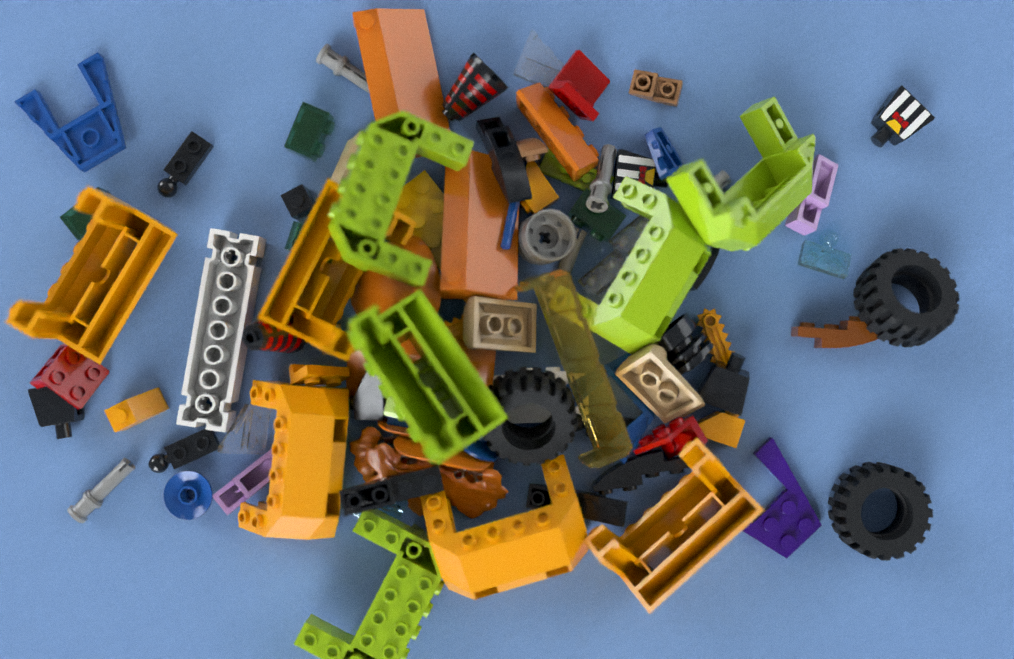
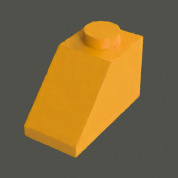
(542, 192)
(136, 409)
(722, 427)

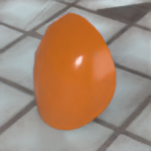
(386, 292)

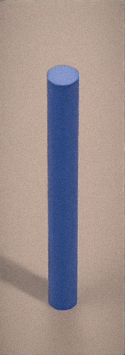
(510, 223)

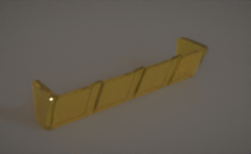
(582, 367)

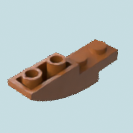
(849, 334)

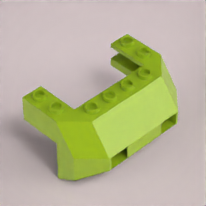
(653, 275)
(423, 385)

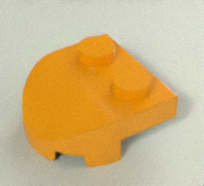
(317, 375)

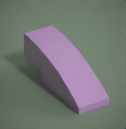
(806, 215)
(245, 484)

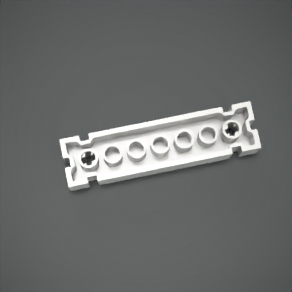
(217, 342)

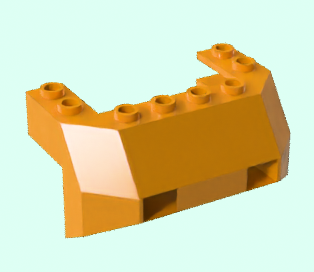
(100, 279)
(320, 290)
(305, 461)
(679, 531)
(513, 548)

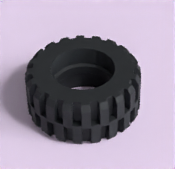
(924, 279)
(537, 442)
(908, 524)

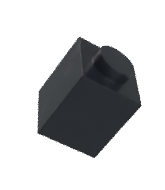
(298, 202)

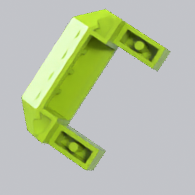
(374, 187)
(762, 196)
(397, 605)

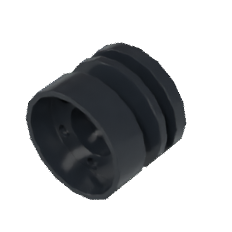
(682, 347)

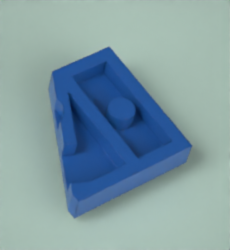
(663, 153)

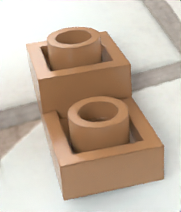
(655, 88)
(531, 148)

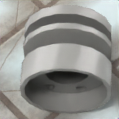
(558, 237)

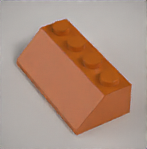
(556, 130)

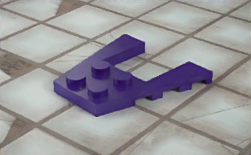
(789, 517)

